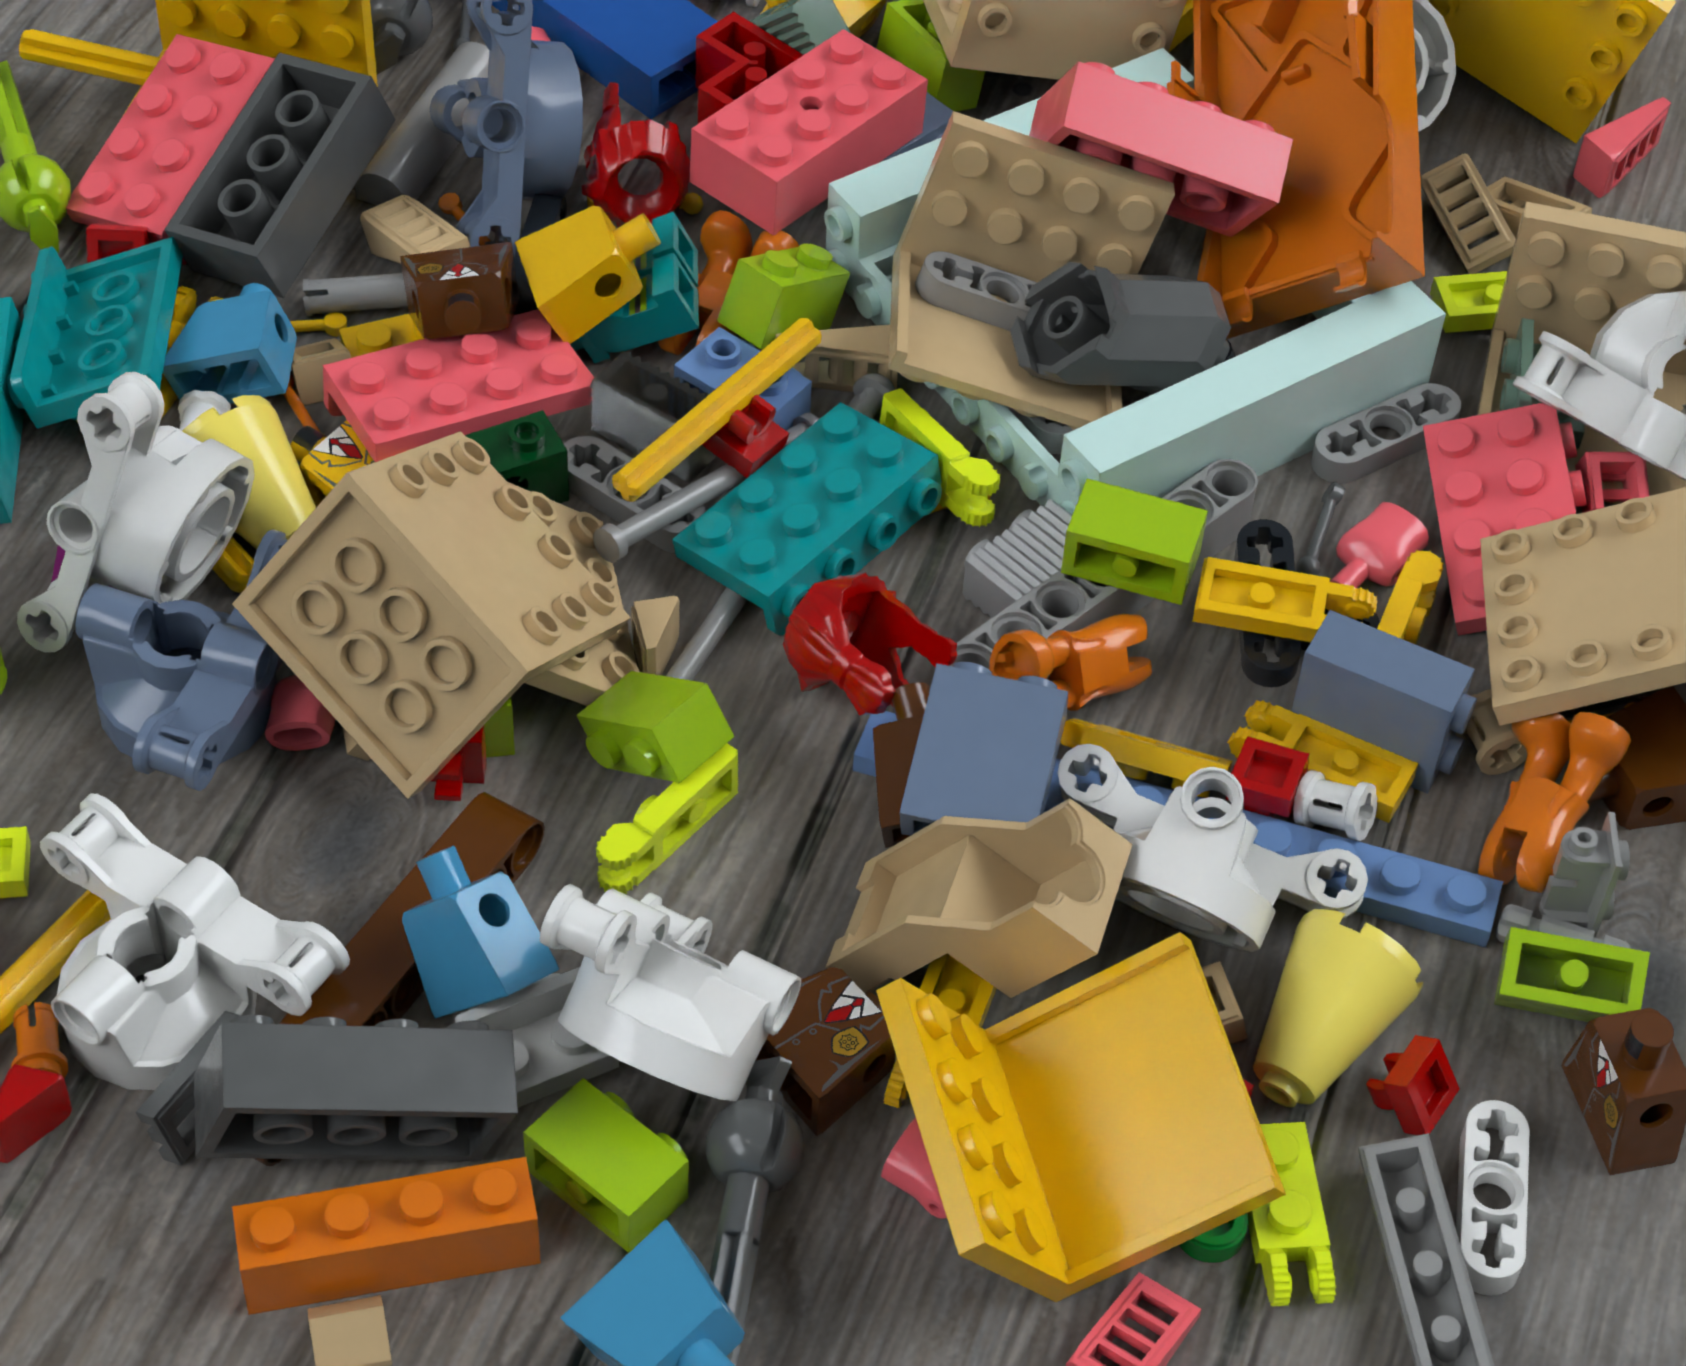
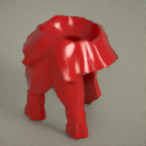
(618, 144)
(850, 636)

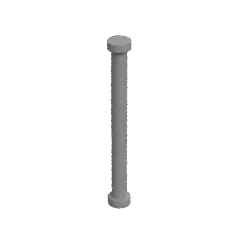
(613, 540)

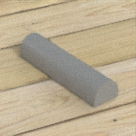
(417, 146)
(1424, 1254)

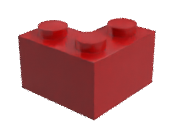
(735, 59)

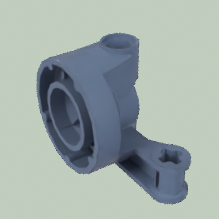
(517, 119)
(177, 678)

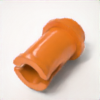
(39, 1044)

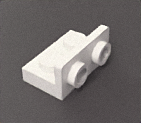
(544, 1051)

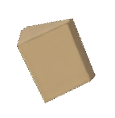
(350, 1333)

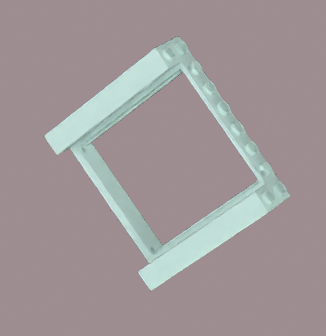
(1246, 409)

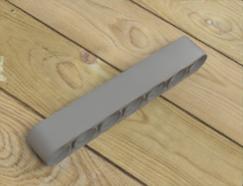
(1072, 603)

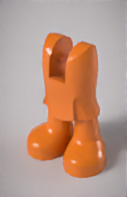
(724, 242)
(1081, 661)
(1540, 810)

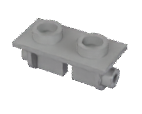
(1586, 875)

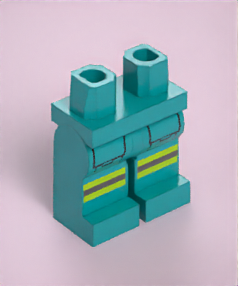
(665, 304)

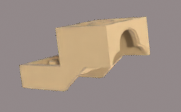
(989, 893)

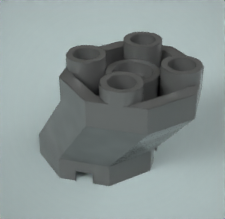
(1120, 329)

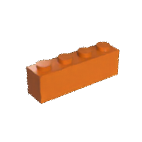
(386, 1235)

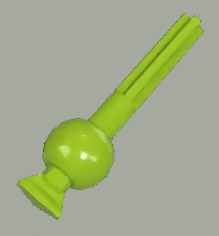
(31, 185)

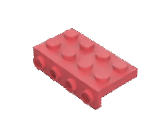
(167, 136)
(455, 385)
(1493, 478)

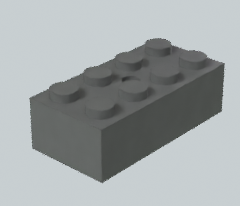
(281, 173)
(353, 1090)

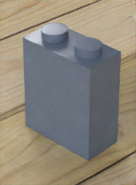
(1387, 694)
(983, 747)

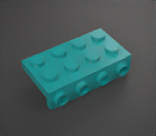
(92, 327)
(813, 512)

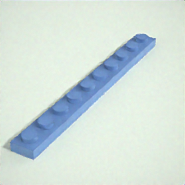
(1397, 886)

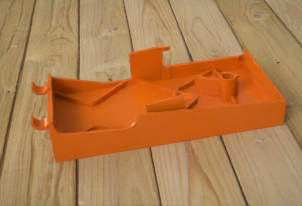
(1351, 191)

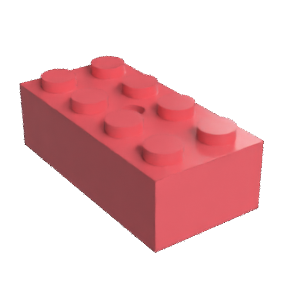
(806, 128)
(1220, 166)

